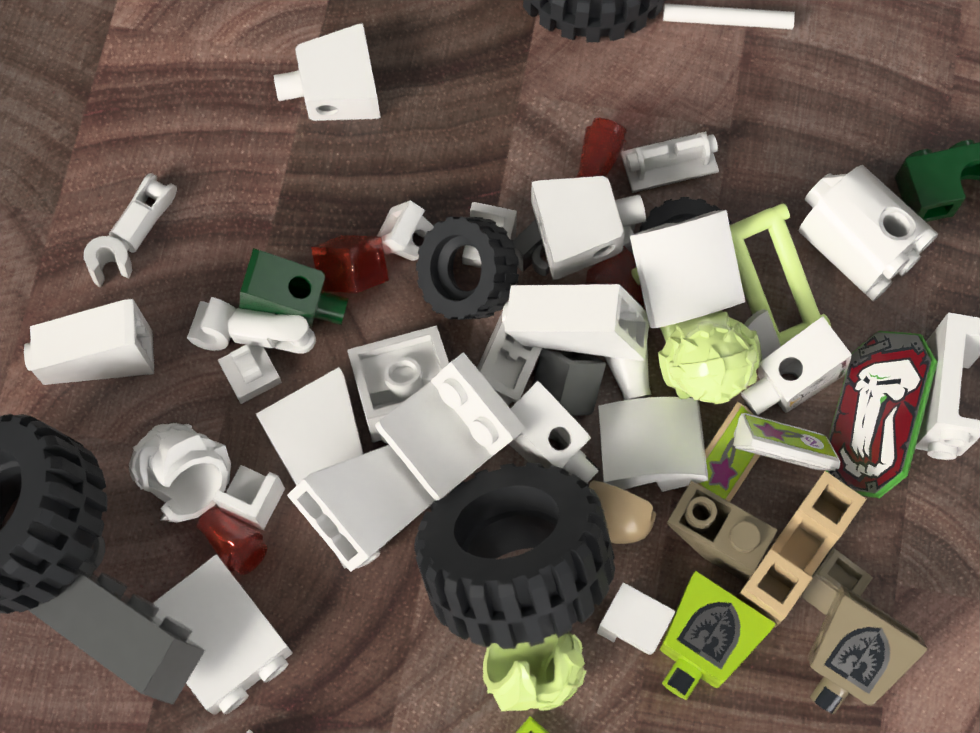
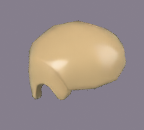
(626, 515)

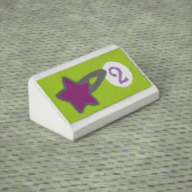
(785, 443)

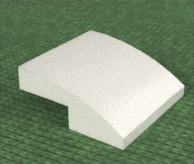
(687, 269)
(652, 442)

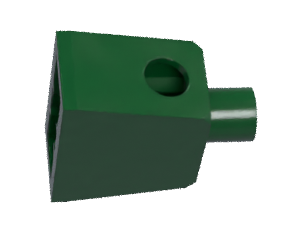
(288, 289)

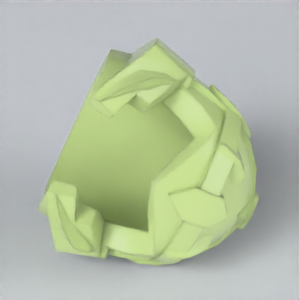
(710, 358)
(535, 675)

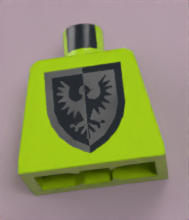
(709, 636)

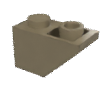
(721, 531)

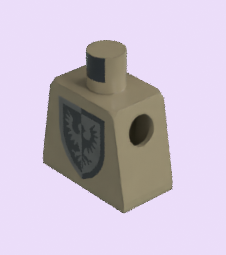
(860, 652)

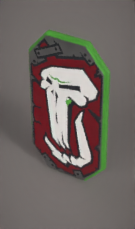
(881, 411)

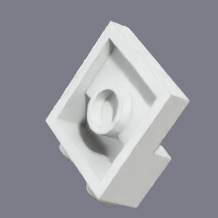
(394, 371)

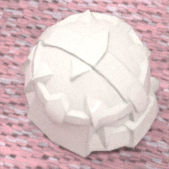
(180, 469)

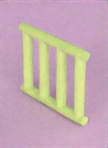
(774, 221)

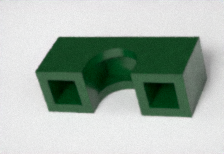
(933, 180)

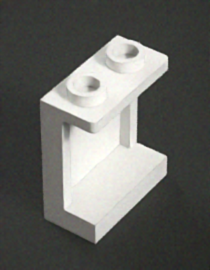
(955, 347)
(230, 629)

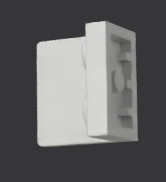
(450, 427)

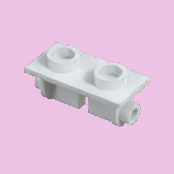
(670, 161)

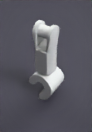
(129, 229)
(220, 321)

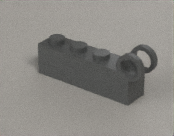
(122, 631)

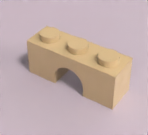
(801, 548)

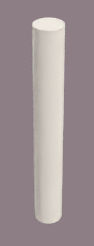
(728, 16)

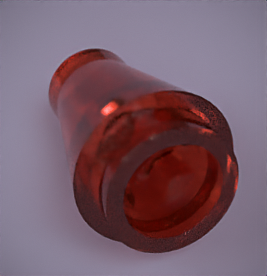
(601, 147)
(234, 542)

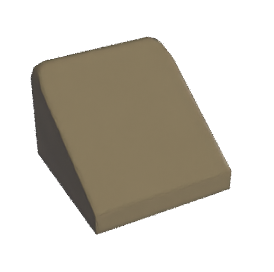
(828, 578)

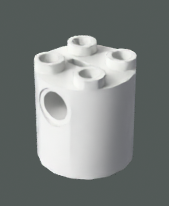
(864, 229)

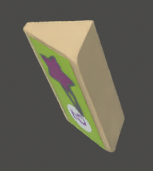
(725, 464)

